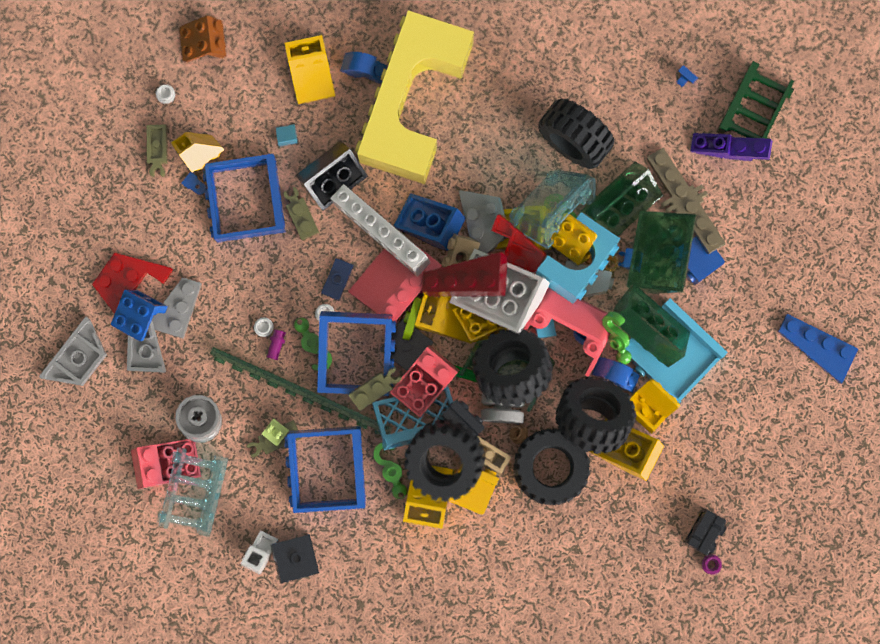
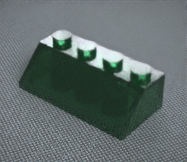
(623, 199)
(652, 326)

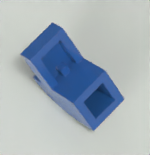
(362, 65)
(617, 373)

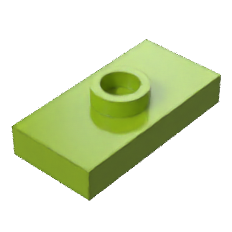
(410, 318)

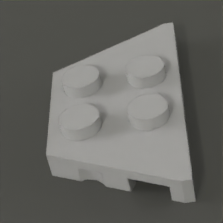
(480, 216)
(77, 357)

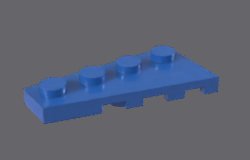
(824, 349)

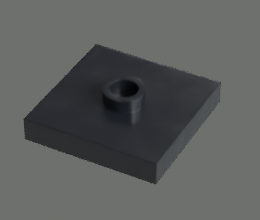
(407, 351)
(294, 559)

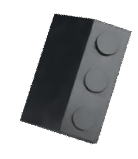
(330, 172)

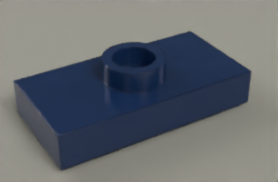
(337, 279)

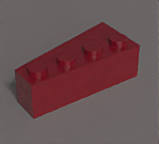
(468, 278)

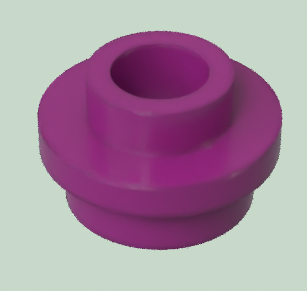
(718, 564)

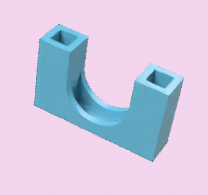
(572, 283)

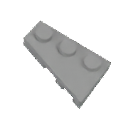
(179, 310)
(145, 354)

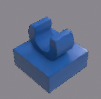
(686, 76)
(627, 258)

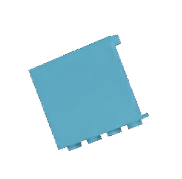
(683, 375)

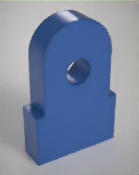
(191, 182)

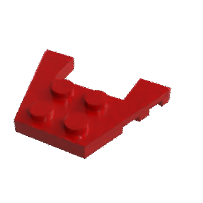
(520, 249)
(126, 273)

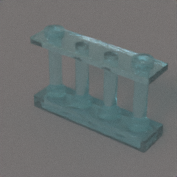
(208, 504)

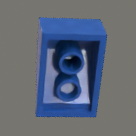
(429, 221)

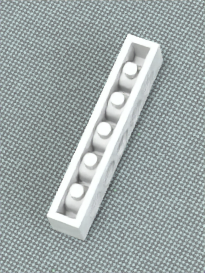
(380, 230)

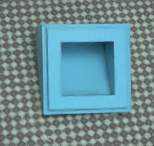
(286, 135)
(548, 331)

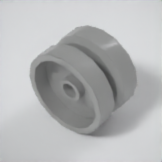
(196, 407)
(500, 413)

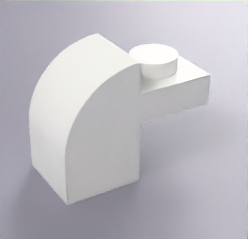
(259, 553)

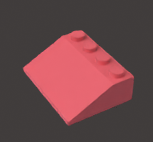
(389, 285)

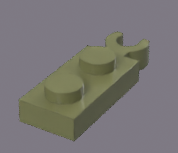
(157, 148)
(301, 216)
(373, 389)
(267, 445)

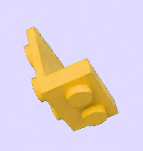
(574, 239)
(653, 405)
(480, 495)

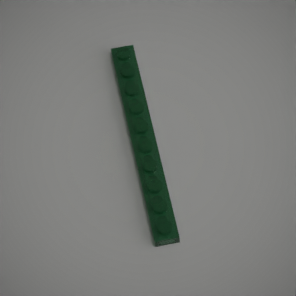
(293, 389)

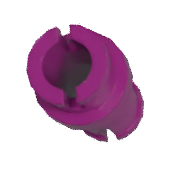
(276, 344)

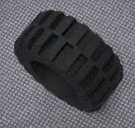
(576, 133)
(520, 386)
(587, 431)
(434, 482)
(532, 486)

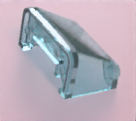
(551, 203)

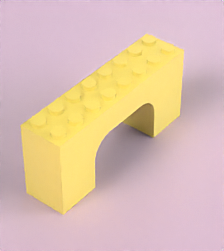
(419, 47)

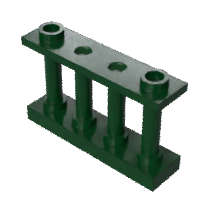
(745, 91)

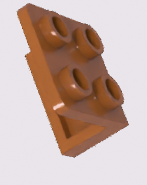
(202, 38)

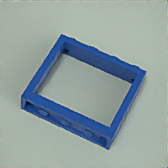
(211, 195)
(349, 317)
(293, 479)

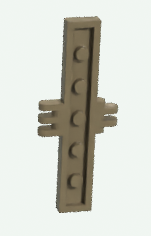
(685, 200)

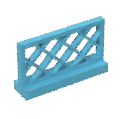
(403, 437)

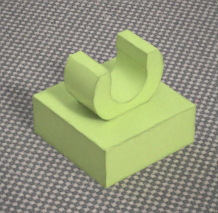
(275, 432)

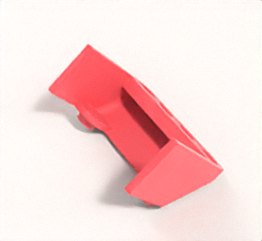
(578, 316)

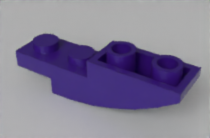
(731, 147)

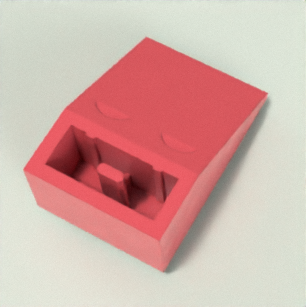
(424, 381)
(154, 463)

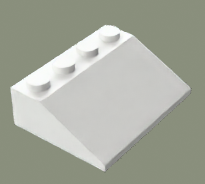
(511, 311)

